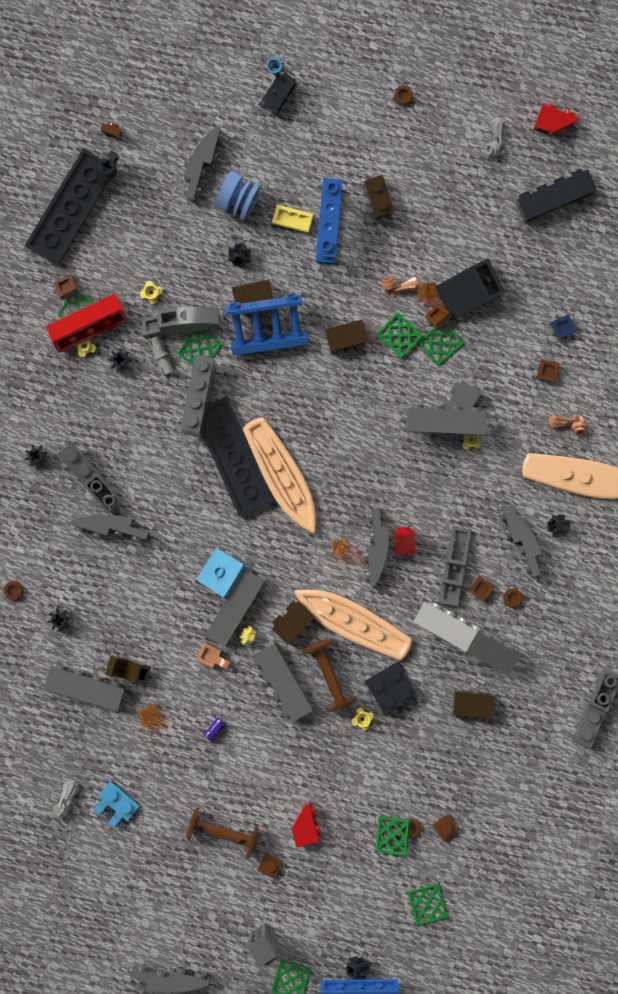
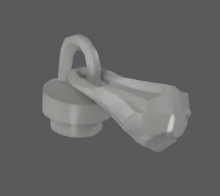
(493, 148)
(70, 789)

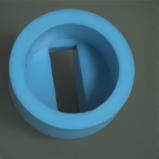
(272, 69)

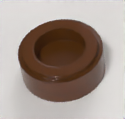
(403, 95)
(13, 590)
(512, 598)
(414, 828)

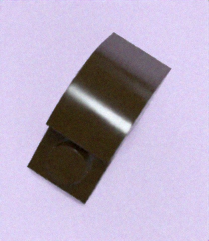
(128, 669)

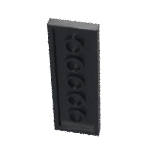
(67, 210)
(235, 458)

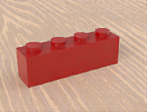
(86, 323)

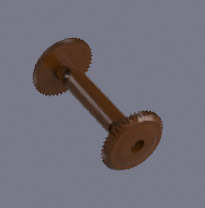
(339, 700)
(222, 833)

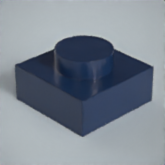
(563, 327)

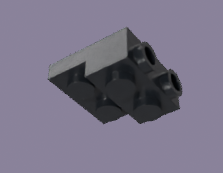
(391, 689)

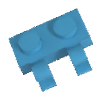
(118, 801)

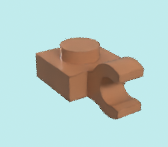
(210, 655)

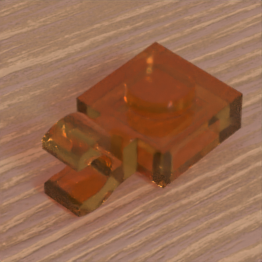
(338, 547)

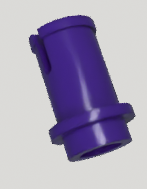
(214, 729)

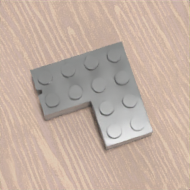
(468, 638)

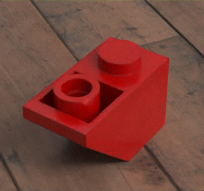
(552, 120)
(404, 541)
(304, 827)

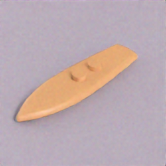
(281, 474)
(573, 475)
(355, 623)

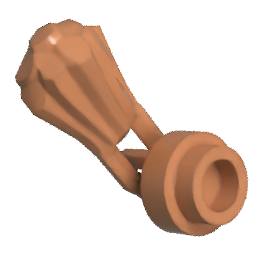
(390, 283)
(578, 427)

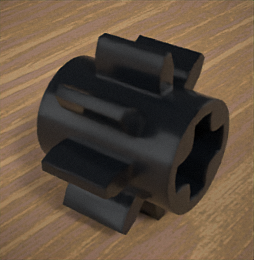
(239, 255)
(123, 364)
(31, 458)
(558, 526)
(62, 615)
(357, 968)

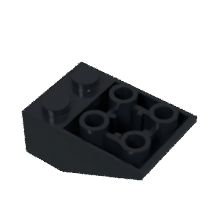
(470, 289)

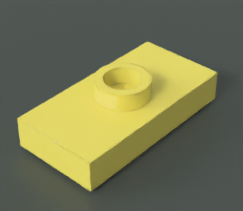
(292, 218)

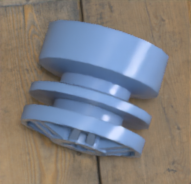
(238, 195)

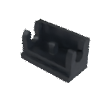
(278, 93)

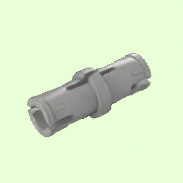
(160, 355)

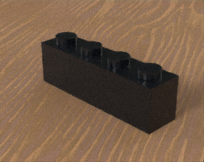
(556, 195)

